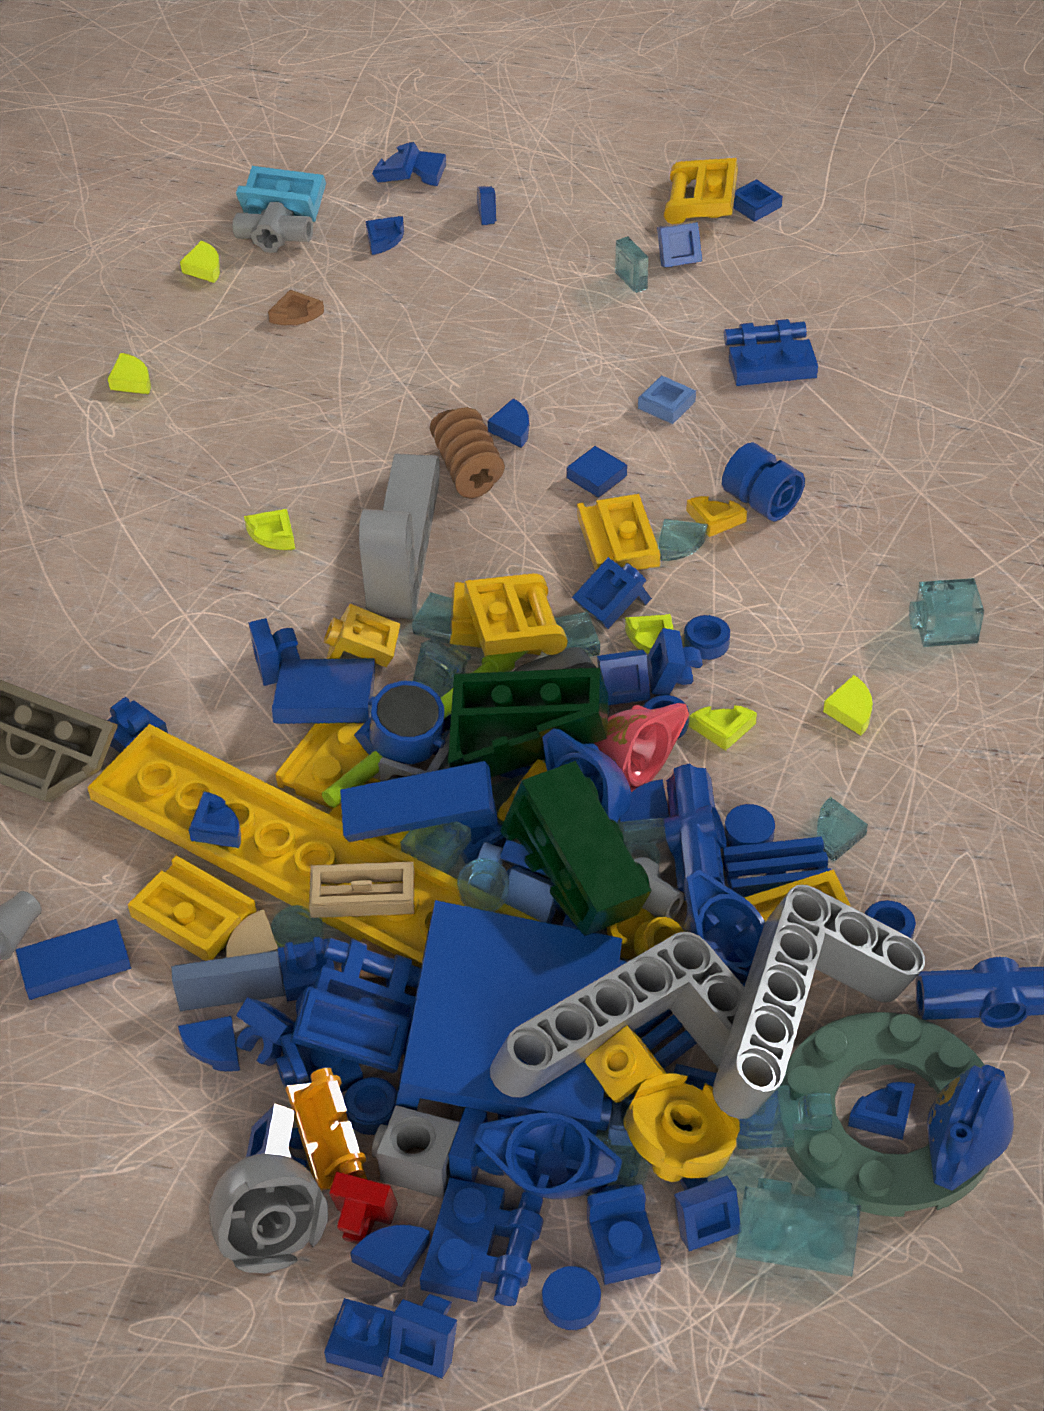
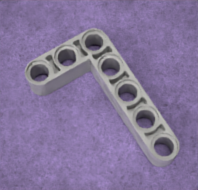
(397, 537)
(800, 936)
(672, 975)

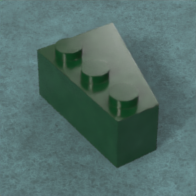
(508, 713)
(577, 848)

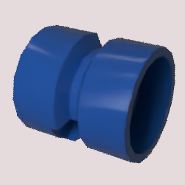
(763, 482)

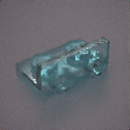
(798, 1229)

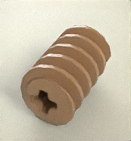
(467, 451)

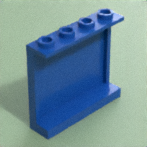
(480, 983)

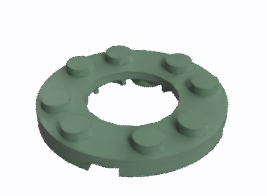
(832, 1157)

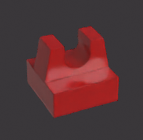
(361, 1205)

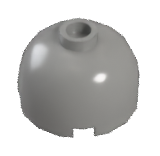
(266, 1212)

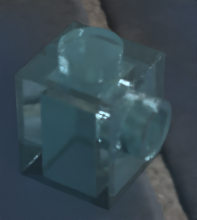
(947, 612)

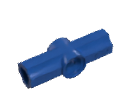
(694, 825)
(990, 991)

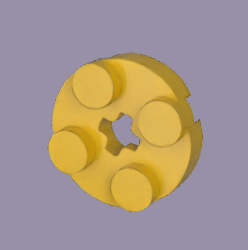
(669, 1148)

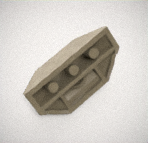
(48, 743)

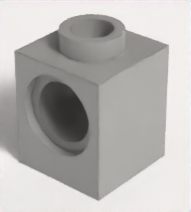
(421, 1172)

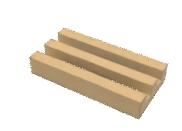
(361, 896)

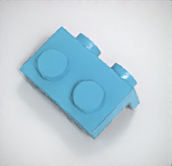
(295, 190)

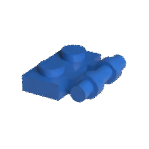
(770, 361)
(347, 983)
(464, 1240)

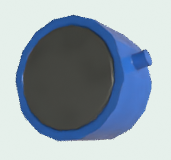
(406, 722)

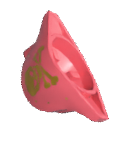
(643, 740)

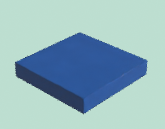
(323, 691)

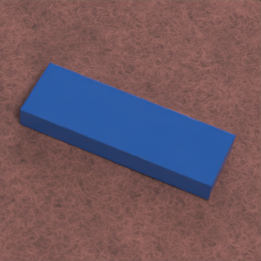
(417, 801)

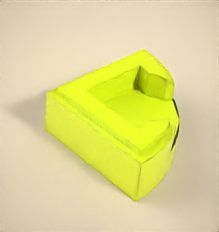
(202, 262)
(129, 375)
(271, 529)
(645, 629)
(851, 705)
(723, 725)

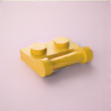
(713, 189)
(501, 619)

